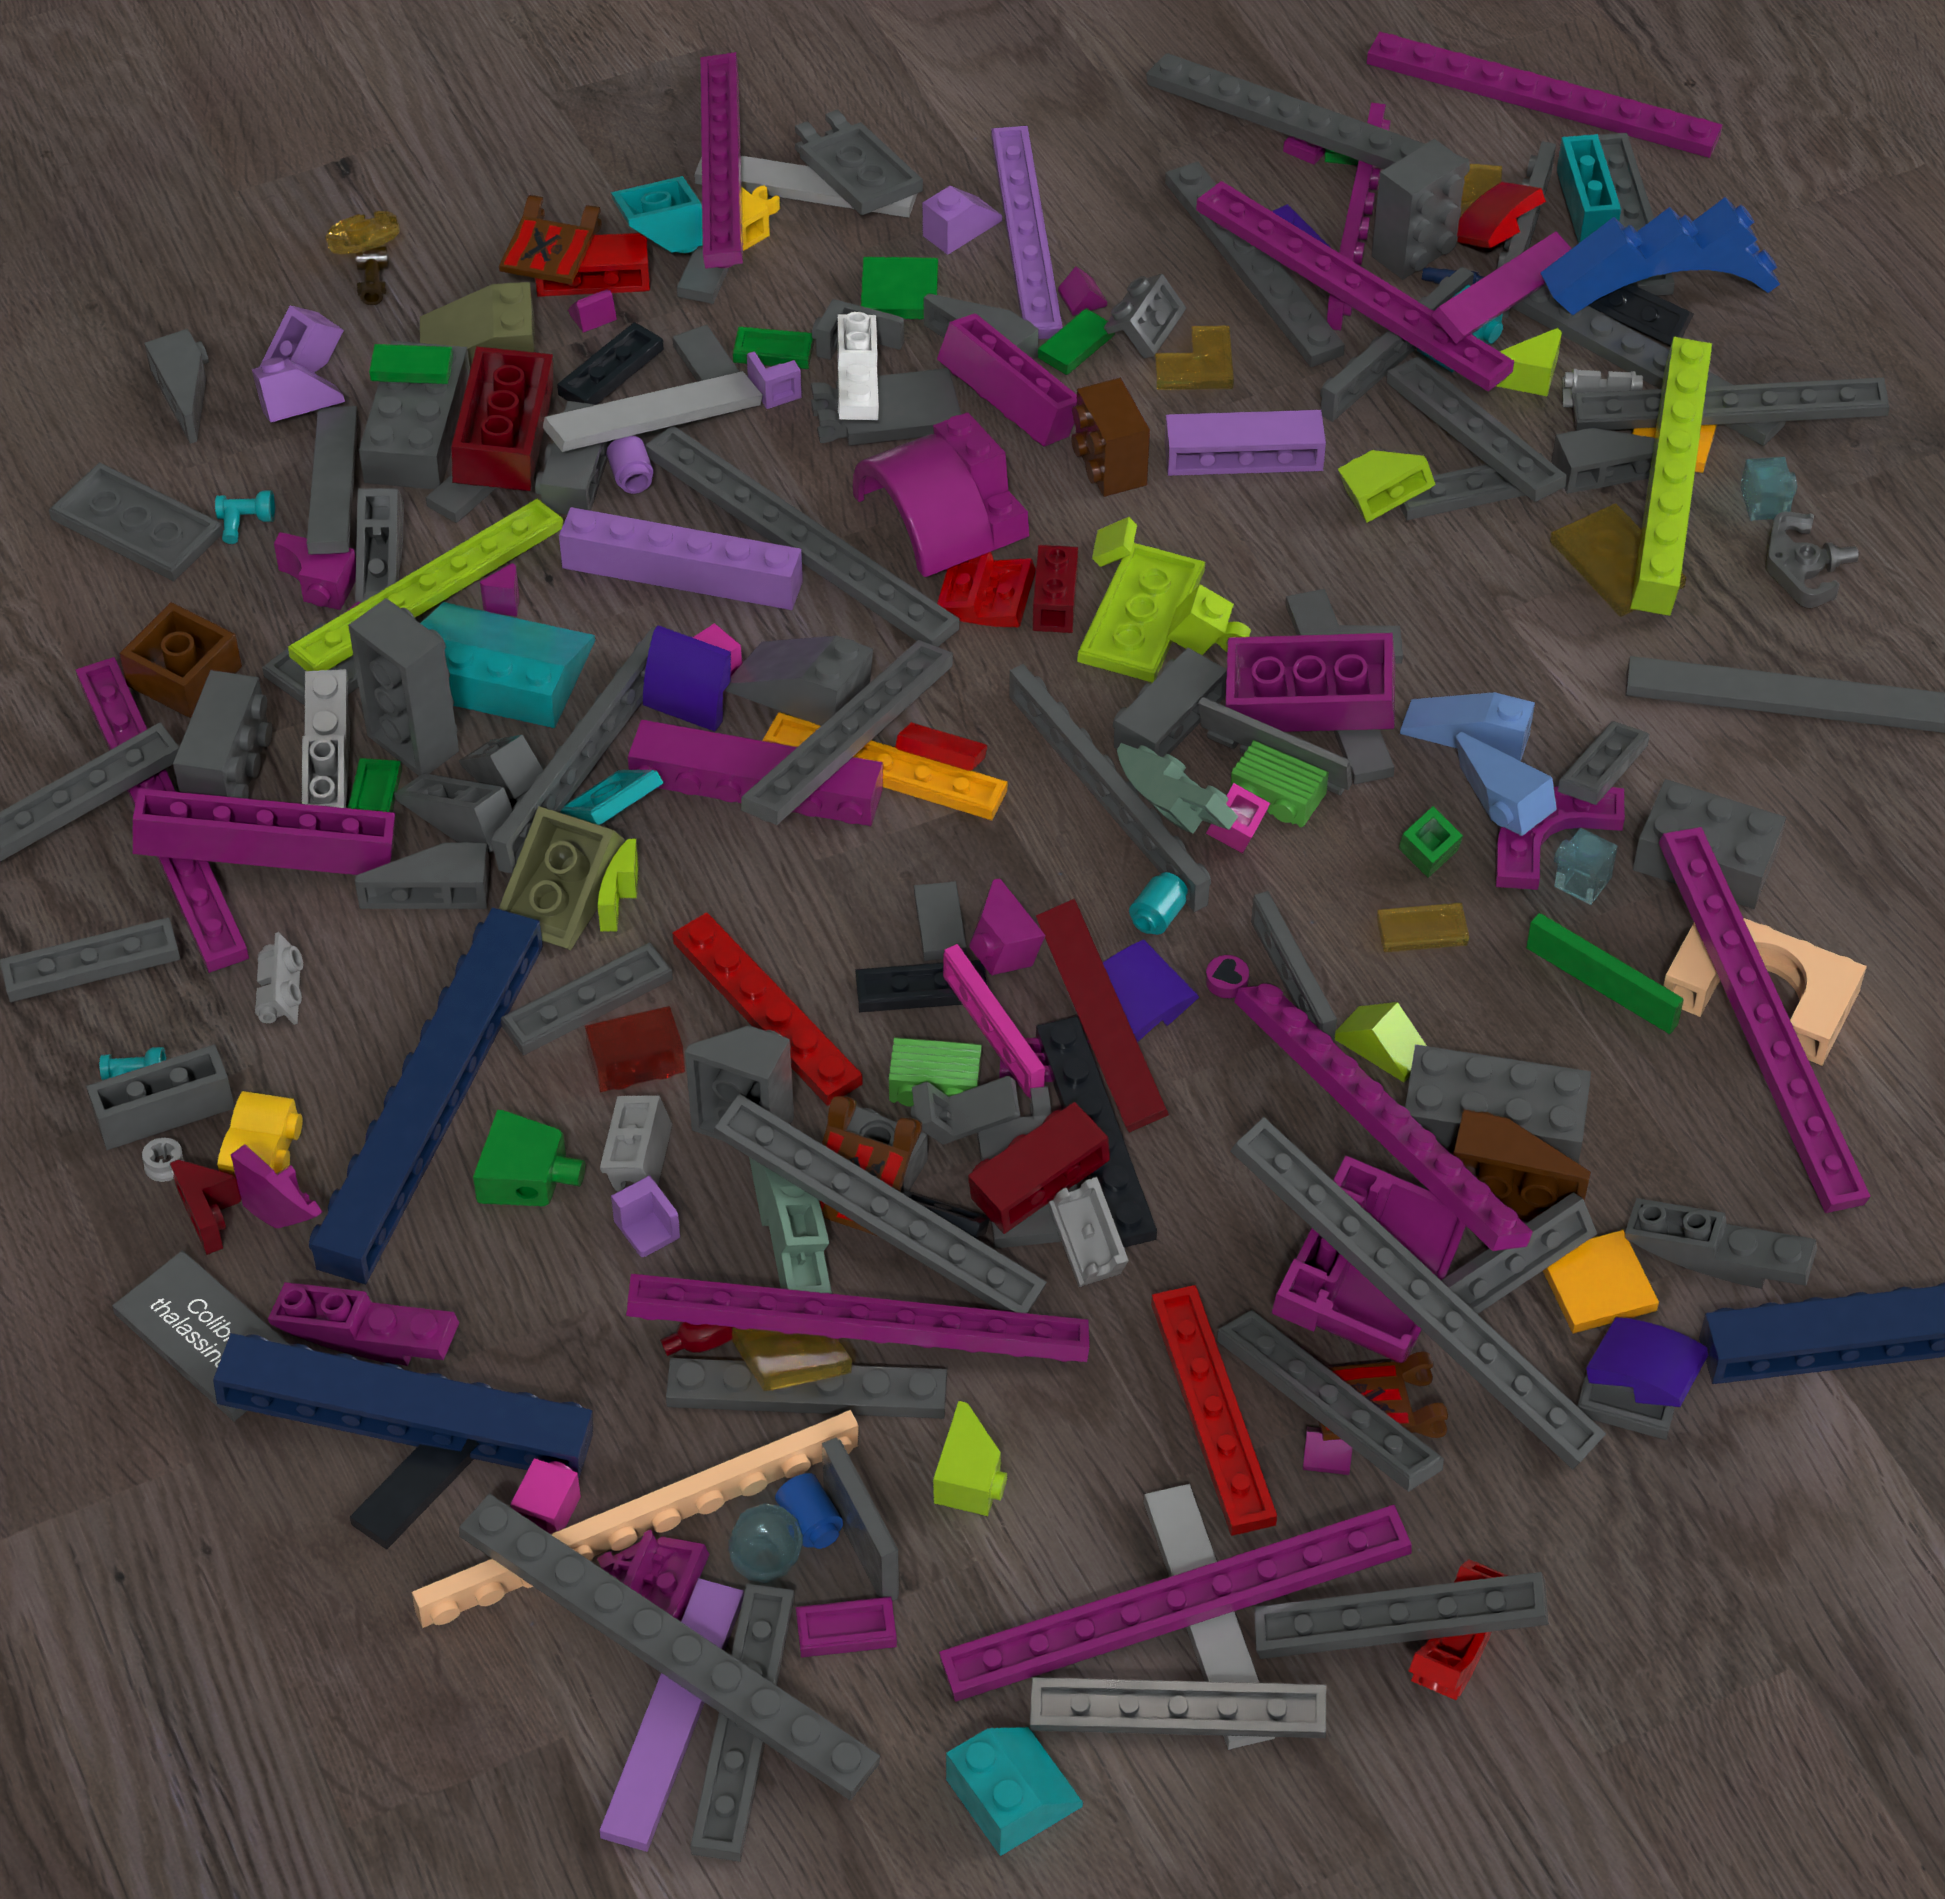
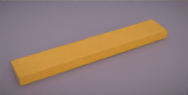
(910, 773)

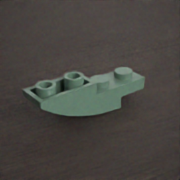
(1172, 791)
(795, 1231)

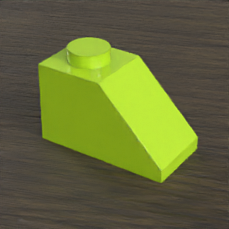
(1384, 481)
(969, 1466)

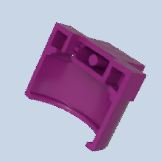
(948, 493)
(1336, 1297)

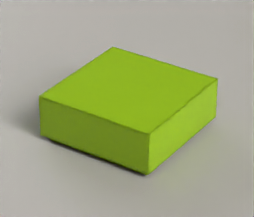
(1114, 541)

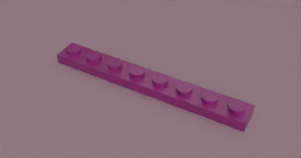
(1356, 223)

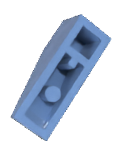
(1488, 717)
(1507, 788)

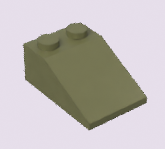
(491, 318)
(560, 874)

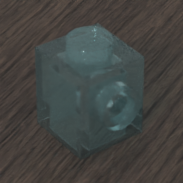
(1767, 487)
(1584, 865)

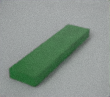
(1604, 973)

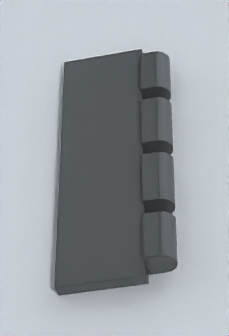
(1232, 727)

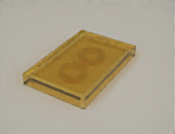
(1605, 554)

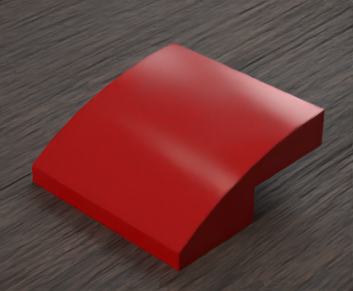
(1495, 212)
(988, 590)

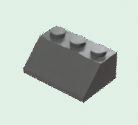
(737, 1063)

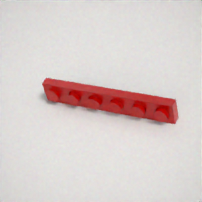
(767, 1006)
(1214, 1411)

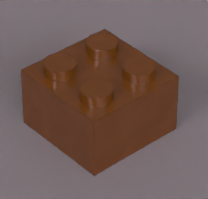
(1111, 437)
(175, 657)

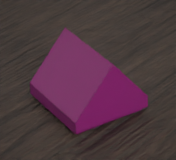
(1081, 292)
(593, 311)
(501, 592)
(1326, 1456)

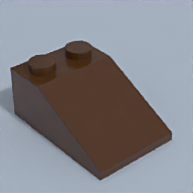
(1517, 1164)

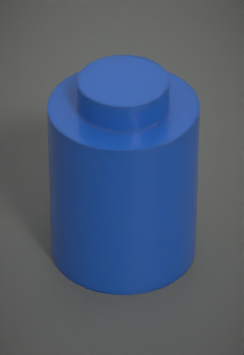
(812, 1507)

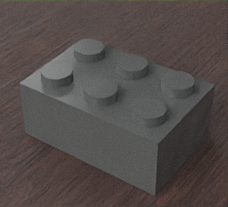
(1418, 209)
(224, 737)
(1739, 835)

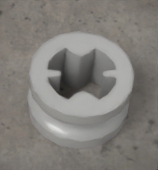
(161, 1146)

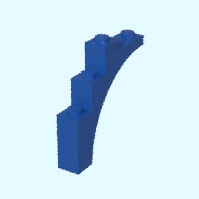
(1667, 244)

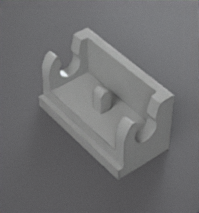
(636, 1140)
(1088, 1233)

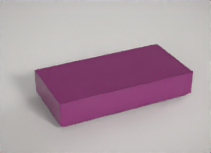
(846, 1627)

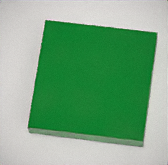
(898, 284)

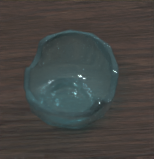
(765, 1543)

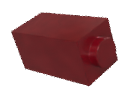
(1055, 588)

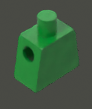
(523, 1163)

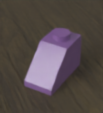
(956, 218)
(305, 339)
(291, 390)

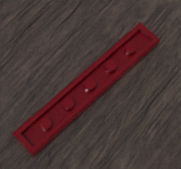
(1102, 1016)

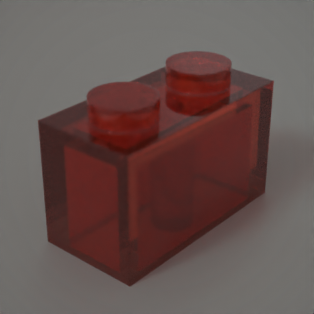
(635, 1049)

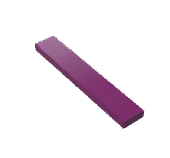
(1499, 289)

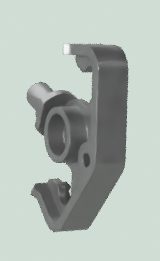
(1794, 562)

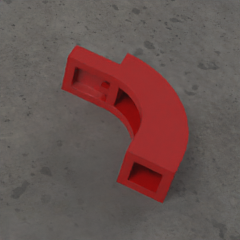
(1450, 1661)

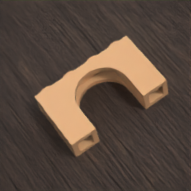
(1822, 980)

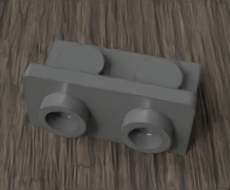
(1147, 313)

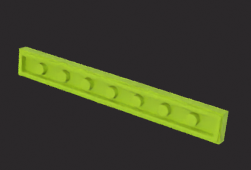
(434, 581)

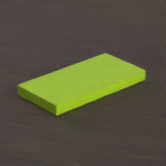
(1138, 611)

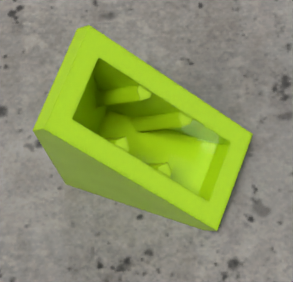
(1533, 363)
(1382, 1037)

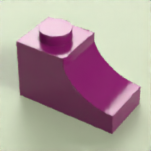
(323, 577)

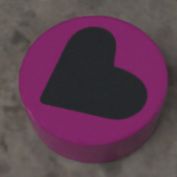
(1226, 976)

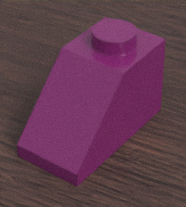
(1005, 932)

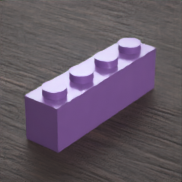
(1244, 442)

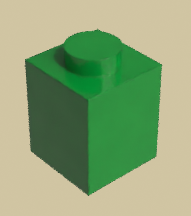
(1430, 842)

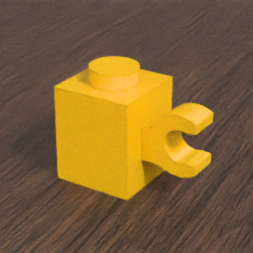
(756, 215)

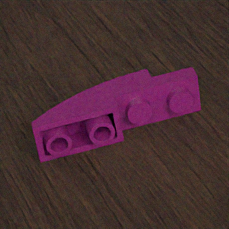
(356, 1326)

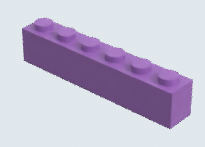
(681, 558)

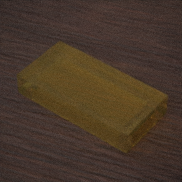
(1422, 927)

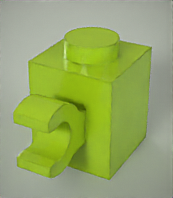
(1204, 621)

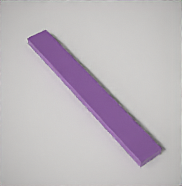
(1026, 229)

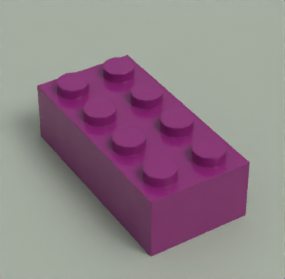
(1313, 681)

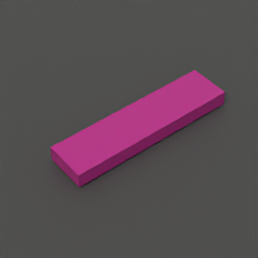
(992, 1020)

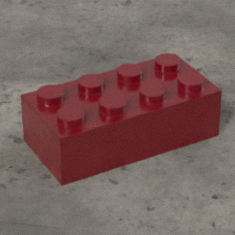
(502, 418)

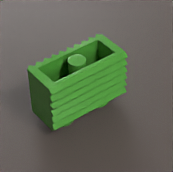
(1282, 780)
(944, 1064)

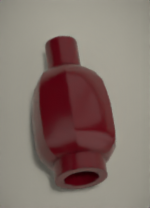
(696, 1338)

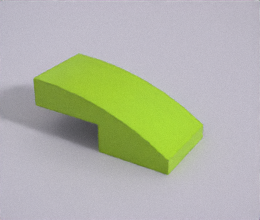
(618, 882)

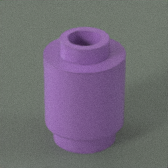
(630, 464)

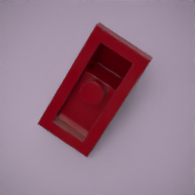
(203, 1196)

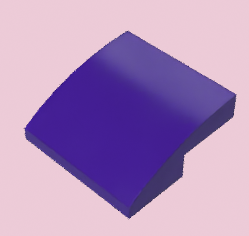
(686, 678)
(1147, 988)
(1649, 1359)

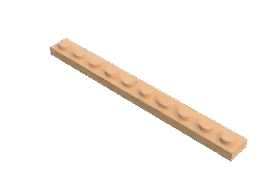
(656, 1511)

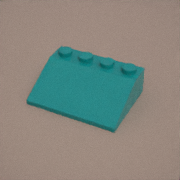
(509, 663)

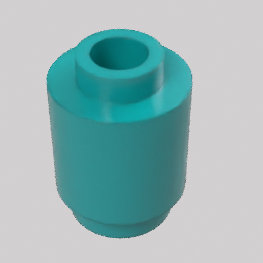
(1158, 903)

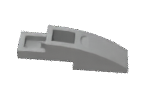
(326, 739)

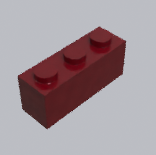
(1038, 1167)

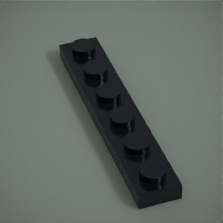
(1079, 1081)

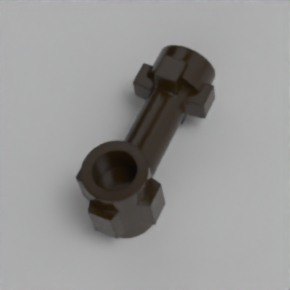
(372, 262)

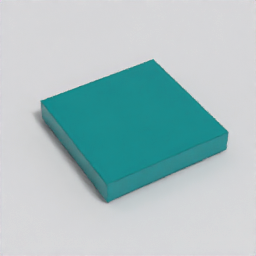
(612, 795)

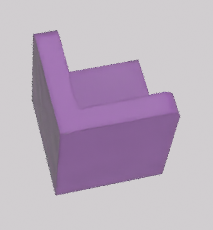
(777, 383)
(645, 1216)

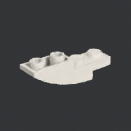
(857, 367)

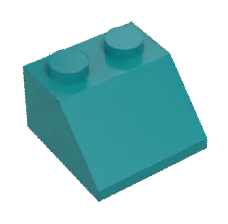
(664, 213)
(1009, 1785)

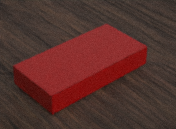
(941, 746)

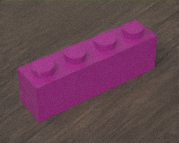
(1008, 379)

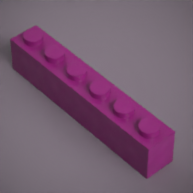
(731, 765)
(261, 832)

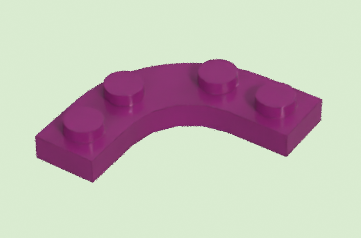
(1520, 855)

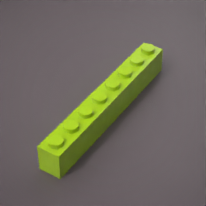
(1671, 477)

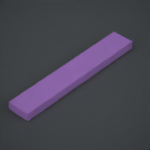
(667, 1728)

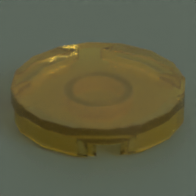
(362, 234)

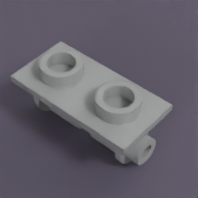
(1589, 381)
(281, 967)

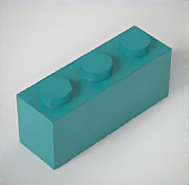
(1586, 184)

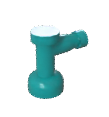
(231, 510)
(113, 1067)

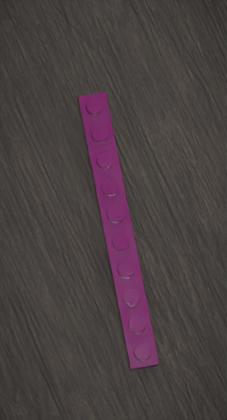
(1544, 94)
(721, 161)
(1352, 284)
(189, 879)
(1764, 1021)
(1384, 1118)
(858, 1318)
(1174, 1603)

